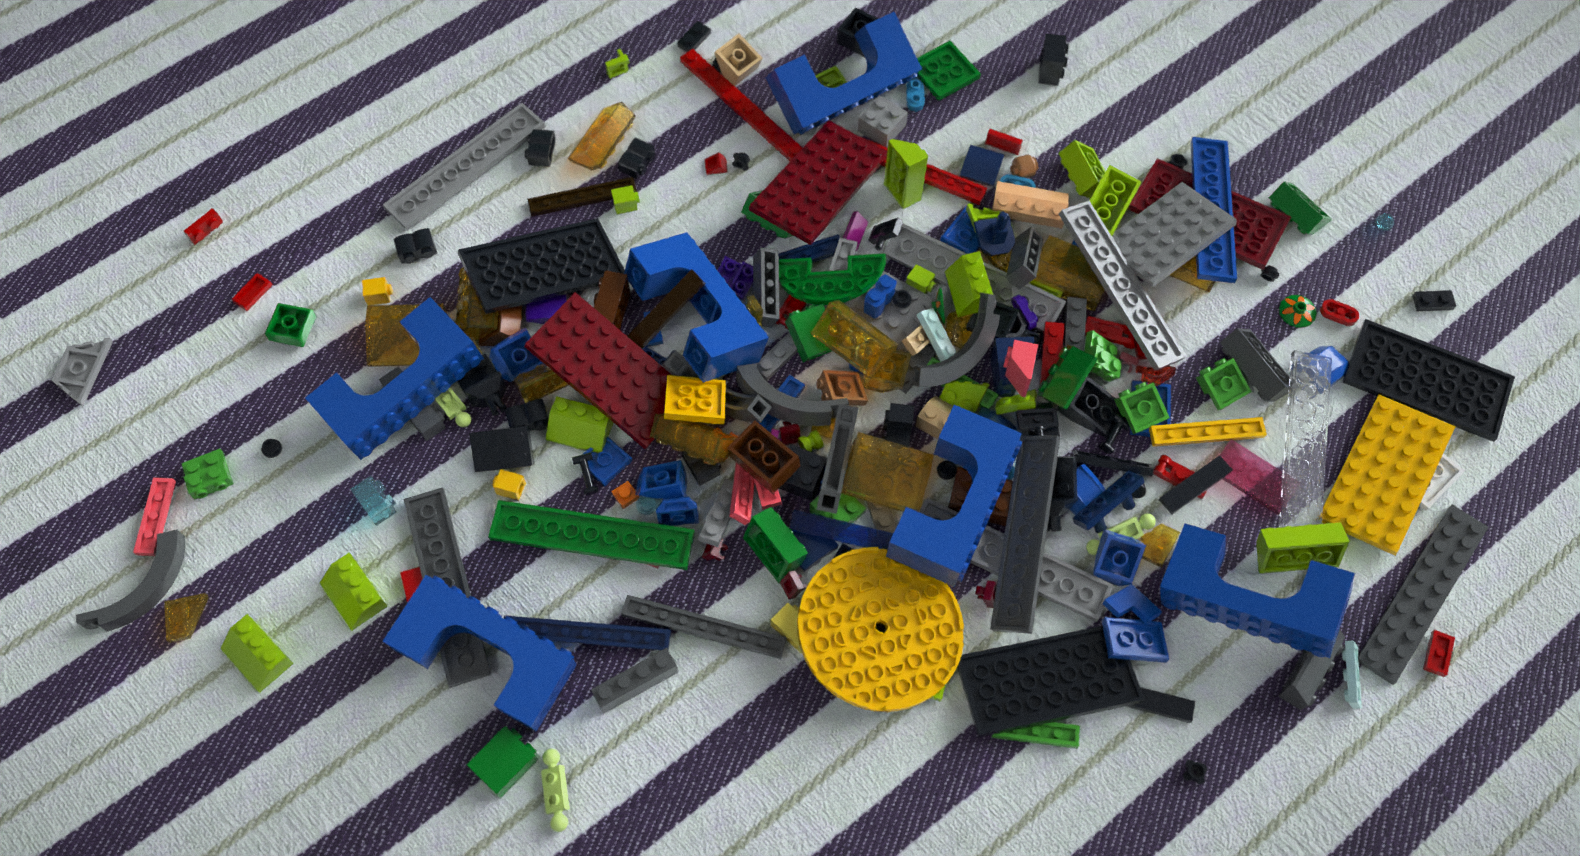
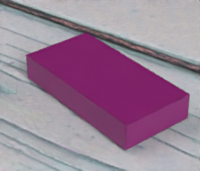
(855, 228)

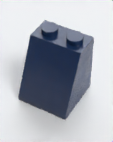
(1001, 383)

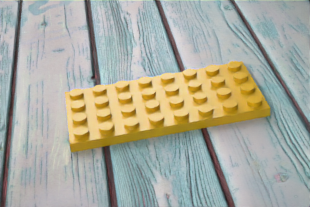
(1387, 474)

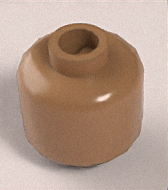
(1024, 166)

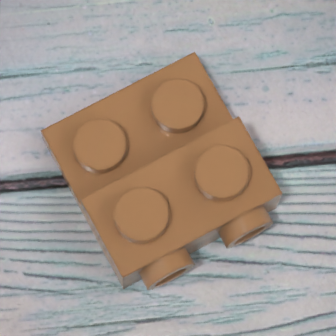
(842, 385)

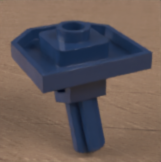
(995, 235)

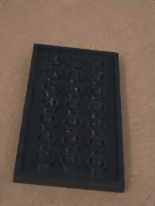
(539, 265)
(1429, 379)
(1045, 681)

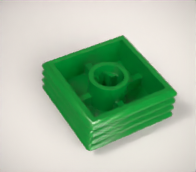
(290, 325)

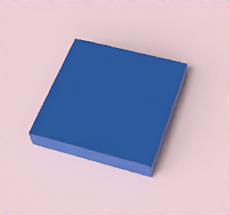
(608, 463)

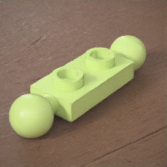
(453, 407)
(1129, 527)
(555, 790)

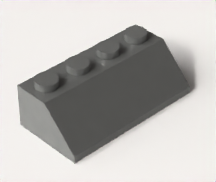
(1257, 364)
(1309, 675)

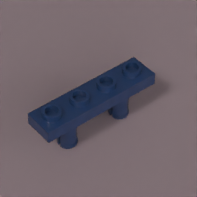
(1118, 492)

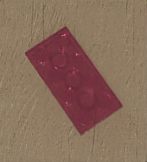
(1253, 476)

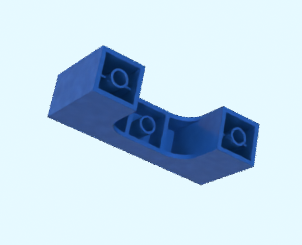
(811, 104)
(731, 332)
(370, 419)
(947, 546)
(441, 612)
(1303, 621)

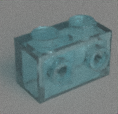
(373, 500)

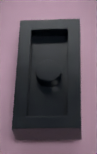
(694, 37)
(1434, 300)

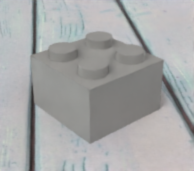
(882, 121)

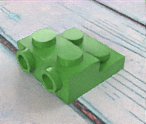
(1107, 364)
(1223, 383)
(1142, 407)
(207, 474)
(848, 509)

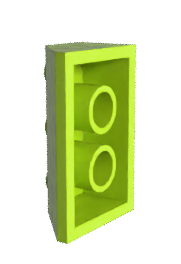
(1083, 167)
(966, 281)
(577, 425)
(351, 591)
(255, 653)

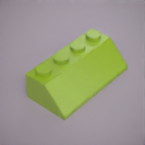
(905, 171)
(1114, 196)
(1296, 546)

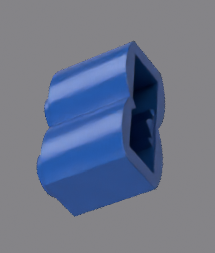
(879, 296)

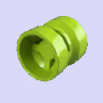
(811, 442)

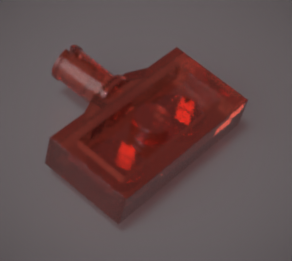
(1157, 376)

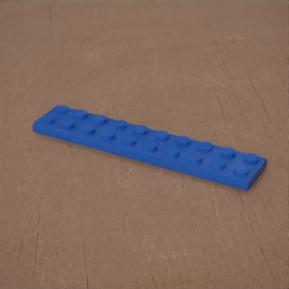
(1213, 182)

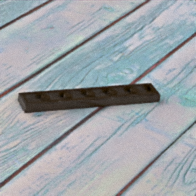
(576, 197)
(666, 309)

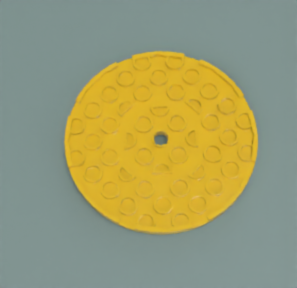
(871, 666)

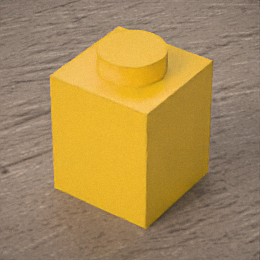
(376, 291)
(509, 484)

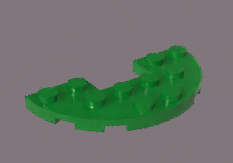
(829, 286)

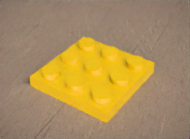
(695, 401)

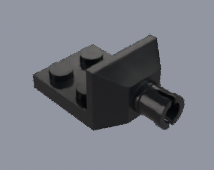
(1010, 323)
(484, 386)
(1064, 491)

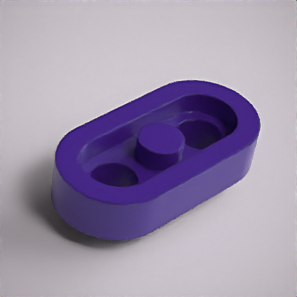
(1021, 303)

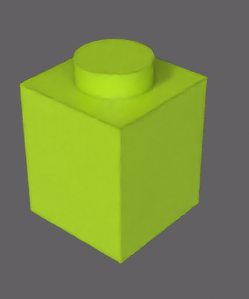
(625, 199)
(921, 279)

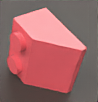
(1020, 365)

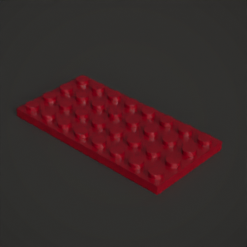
(818, 182)
(1256, 227)
(603, 367)

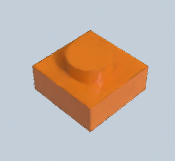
(625, 494)

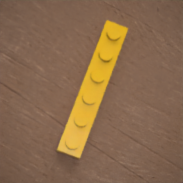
(1207, 431)

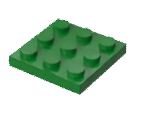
(946, 70)

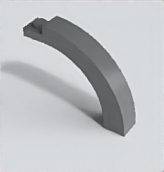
(968, 355)
(737, 405)
(785, 406)
(837, 458)
(148, 593)

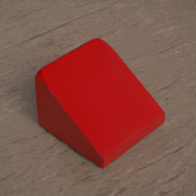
(716, 164)

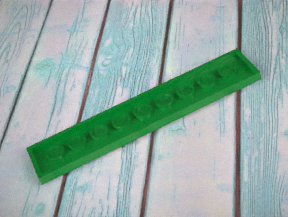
(592, 534)

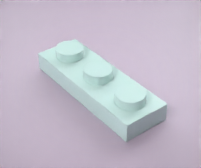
(936, 334)
(1352, 675)

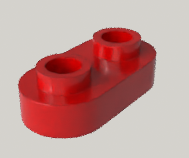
(1339, 312)

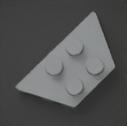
(80, 368)

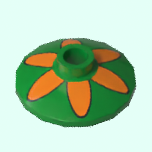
(938, 306)
(1293, 315)

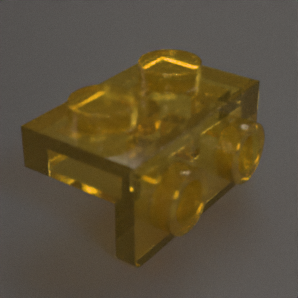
(957, 330)

